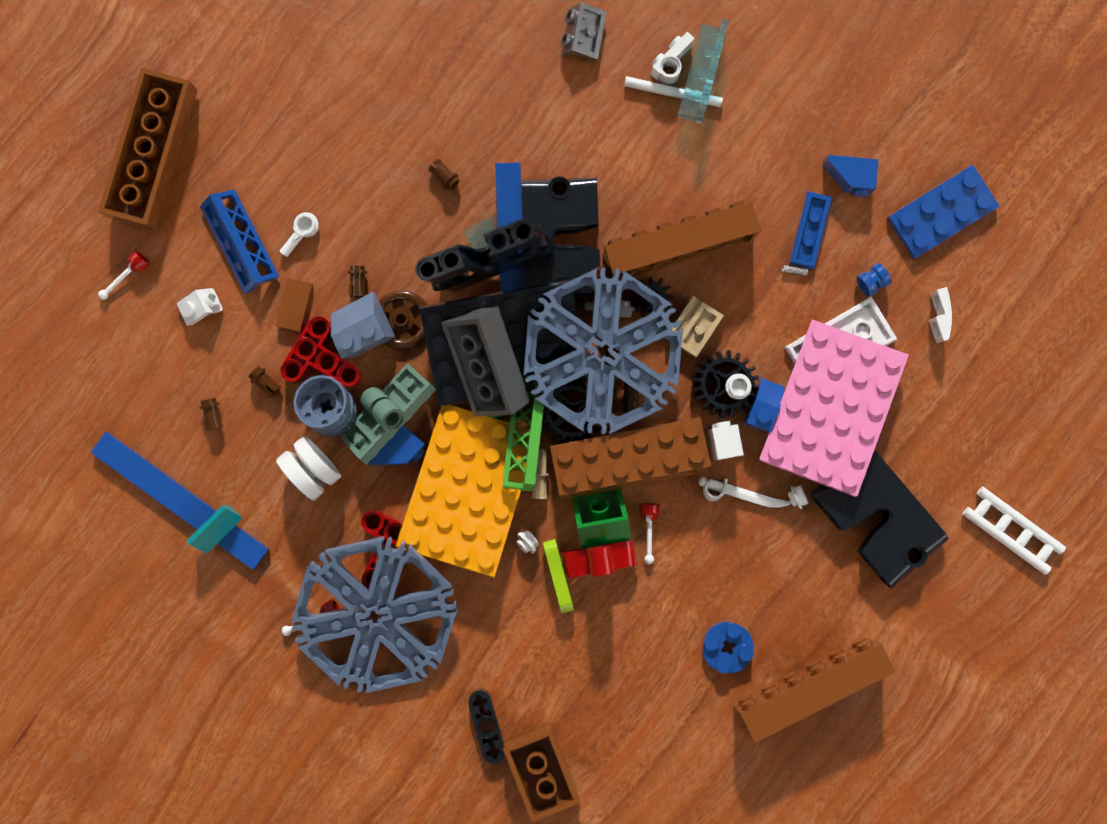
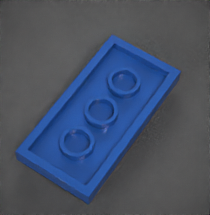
(943, 212)

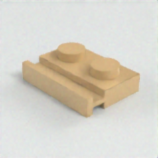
(698, 324)

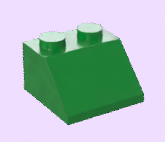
(601, 519)

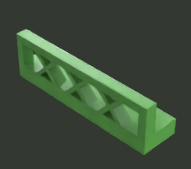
(532, 447)

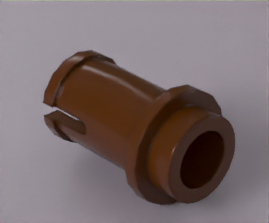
(444, 175)
(357, 281)
(264, 381)
(631, 398)
(211, 414)

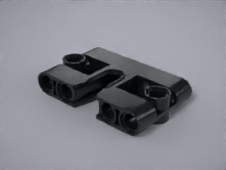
(559, 215)
(450, 267)
(904, 524)

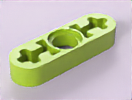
(558, 576)

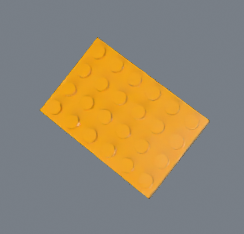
(459, 500)

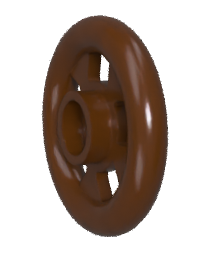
(410, 300)

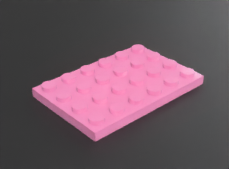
(834, 408)

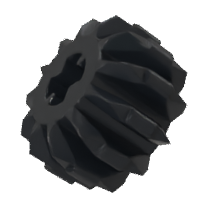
(644, 304)

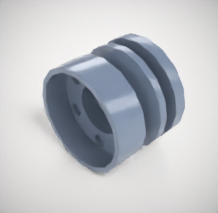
(314, 398)

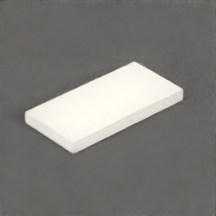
(861, 320)

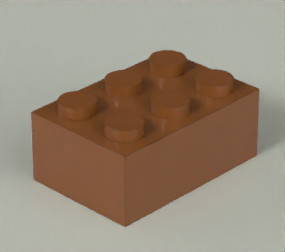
(541, 773)

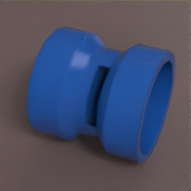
(873, 280)

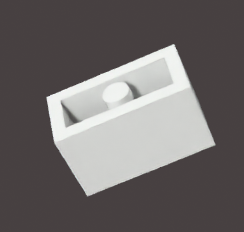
(724, 441)

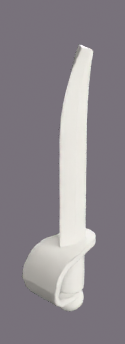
(738, 492)

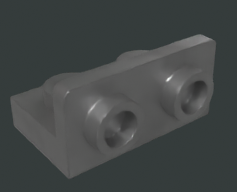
(583, 31)

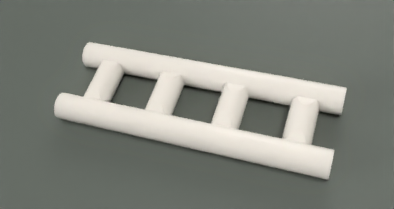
(1017, 546)

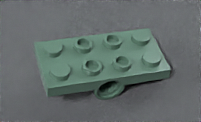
(386, 412)

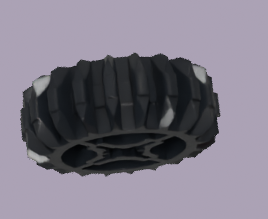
(716, 376)
(553, 425)

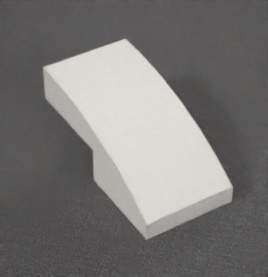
(942, 323)

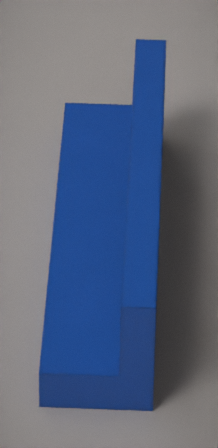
(233, 240)

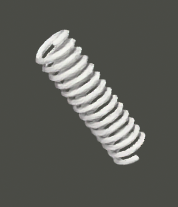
(795, 269)

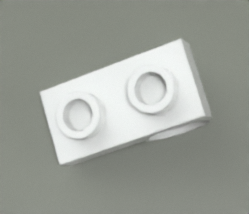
(678, 49)

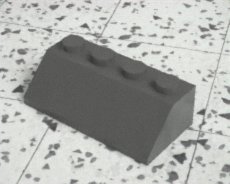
(486, 362)

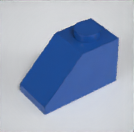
(853, 174)
(765, 406)
(400, 449)

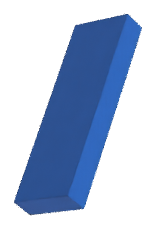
(810, 230)

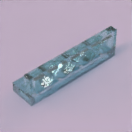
(702, 71)

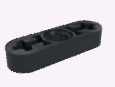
(498, 742)

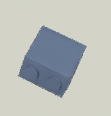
(360, 327)

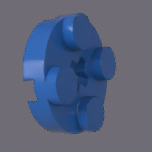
(724, 661)

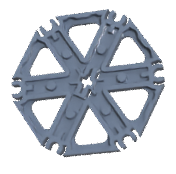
(600, 375)
(369, 633)

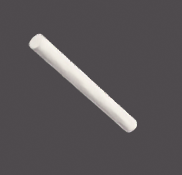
(665, 90)

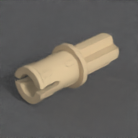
(540, 487)

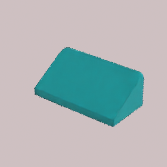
(215, 528)

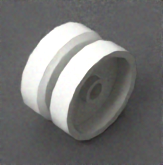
(308, 468)

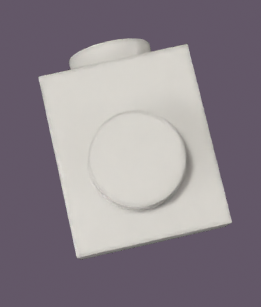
(199, 305)

